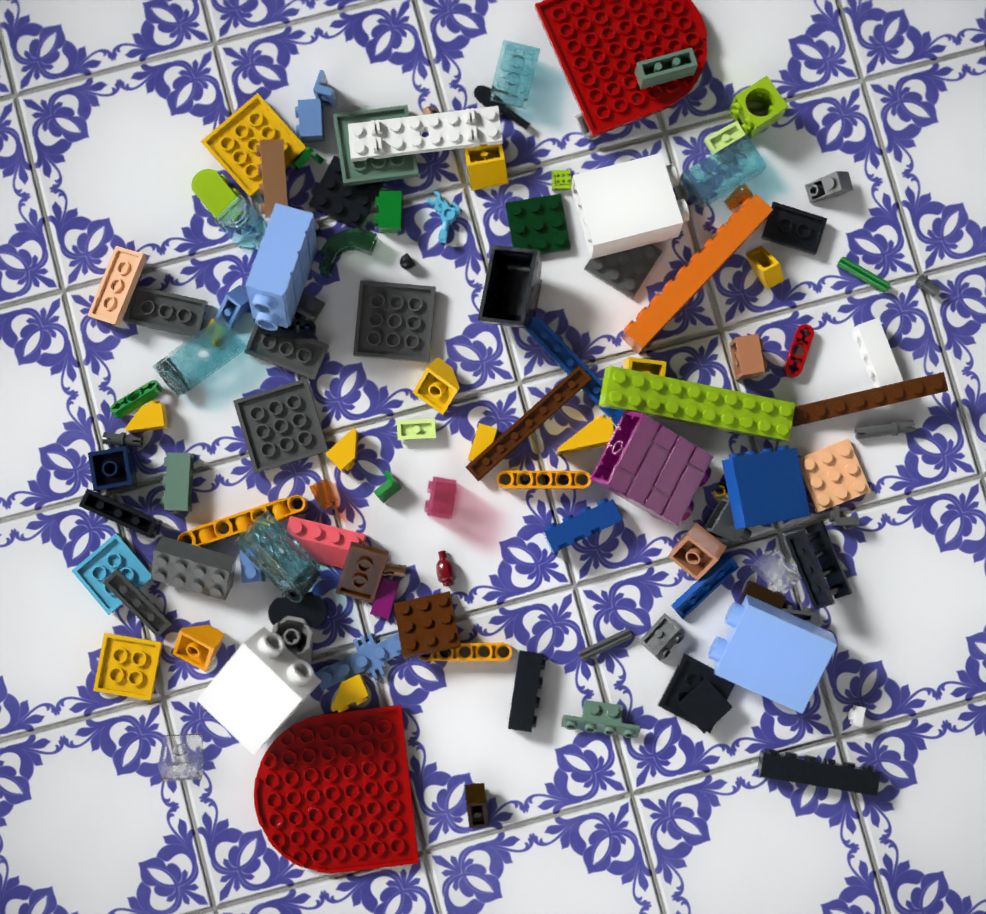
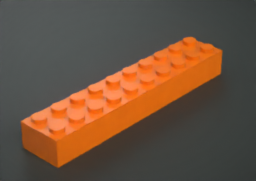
(700, 270)

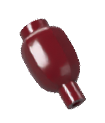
(445, 570)

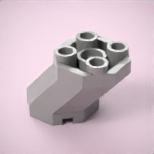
(296, 637)

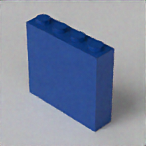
(765, 487)

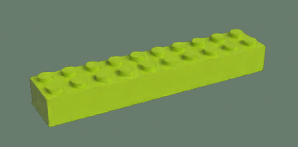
(696, 404)

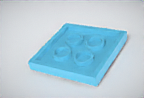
(102, 562)

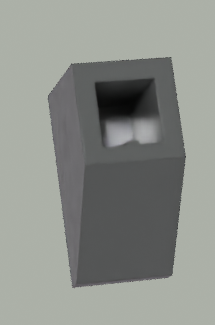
(829, 186)

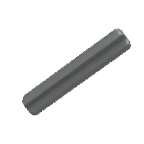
(605, 644)

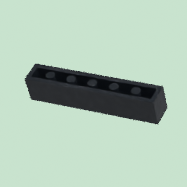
(818, 773)

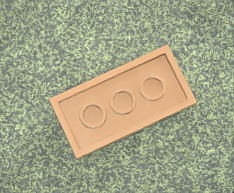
(117, 286)

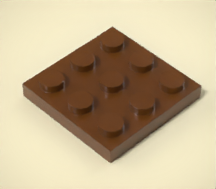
(427, 625)

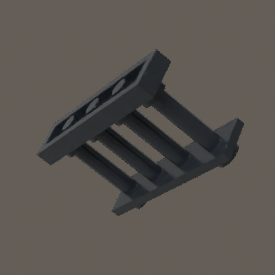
(810, 569)

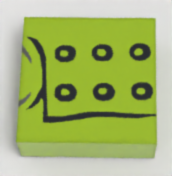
(561, 179)

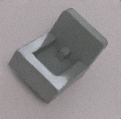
(846, 522)

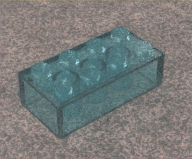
(722, 172)

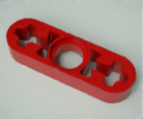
(798, 336)

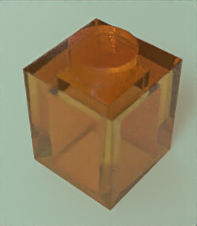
(324, 494)

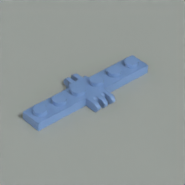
(369, 658)

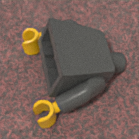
(721, 521)

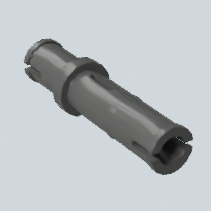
(893, 428)

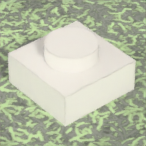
(856, 715)

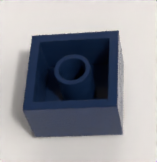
(112, 469)

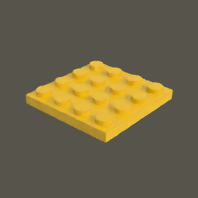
(236, 140)

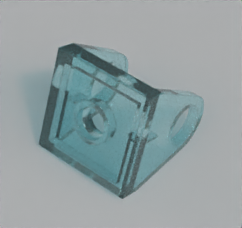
(251, 222)

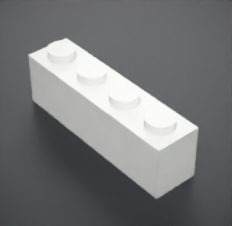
(876, 353)

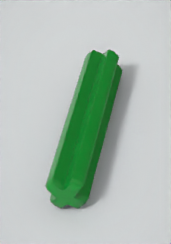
(863, 274)

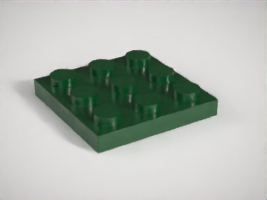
(538, 224)

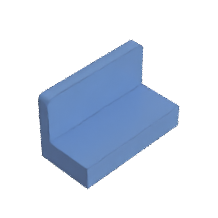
(323, 92)

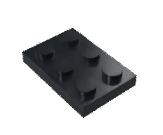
(794, 228)

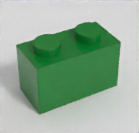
(390, 211)

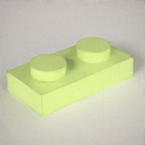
(724, 137)
(416, 429)

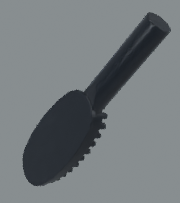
(482, 94)

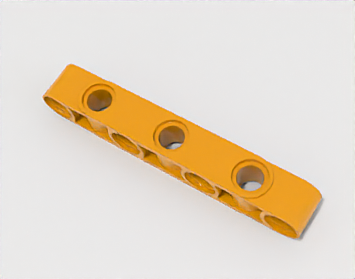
(211, 532)

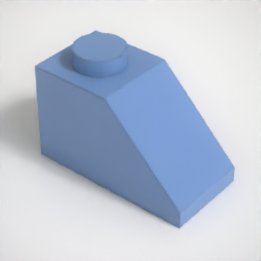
(234, 305)

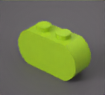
(213, 191)

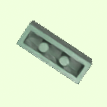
(666, 68)
(178, 482)

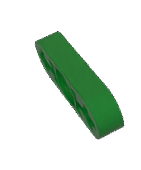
(136, 399)

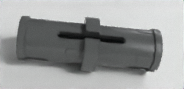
(123, 439)

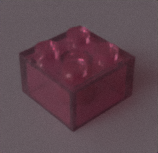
(441, 499)

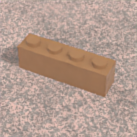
(273, 175)

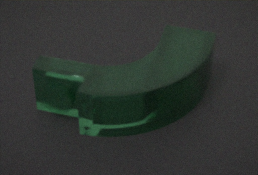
(345, 241)

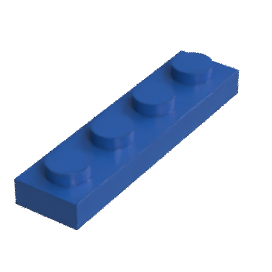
(705, 586)

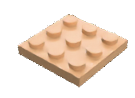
(833, 475)

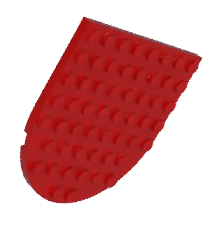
(605, 40)
(339, 792)

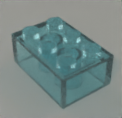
(514, 74)

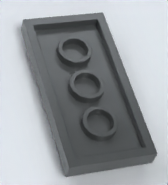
(166, 311)
(295, 355)

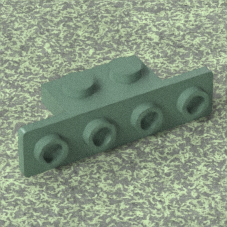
(601, 718)

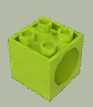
(765, 93)

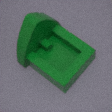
(309, 152)
(388, 488)

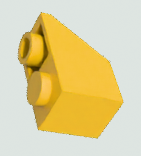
(350, 691)

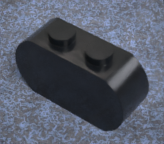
(311, 608)

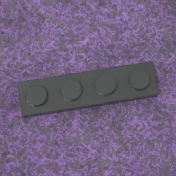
(137, 602)

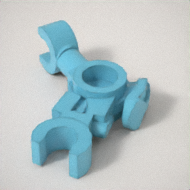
(447, 214)

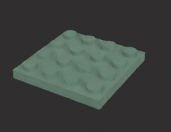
(372, 169)

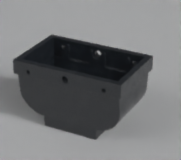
(511, 287)

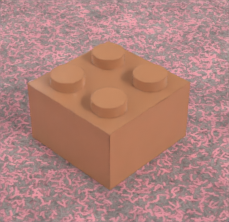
(747, 356)
(697, 551)

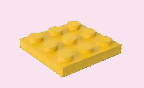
(128, 666)

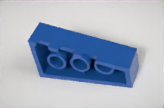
(581, 526)

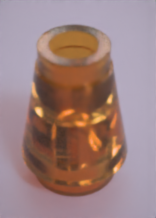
(738, 196)

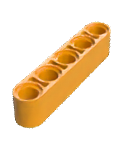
(553, 479)
(474, 653)

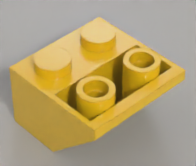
(486, 166)

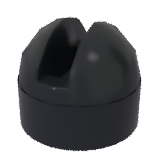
(406, 262)

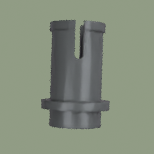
(927, 285)

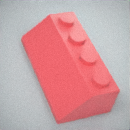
(324, 542)

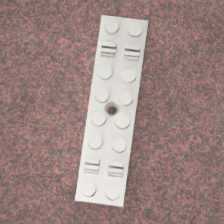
(404, 134)

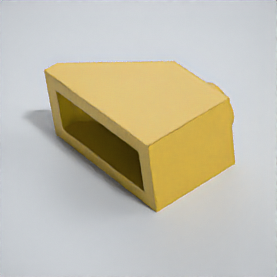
(765, 267)
(149, 418)
(345, 451)

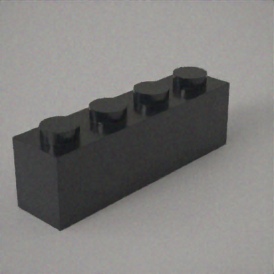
(120, 513)
(525, 691)

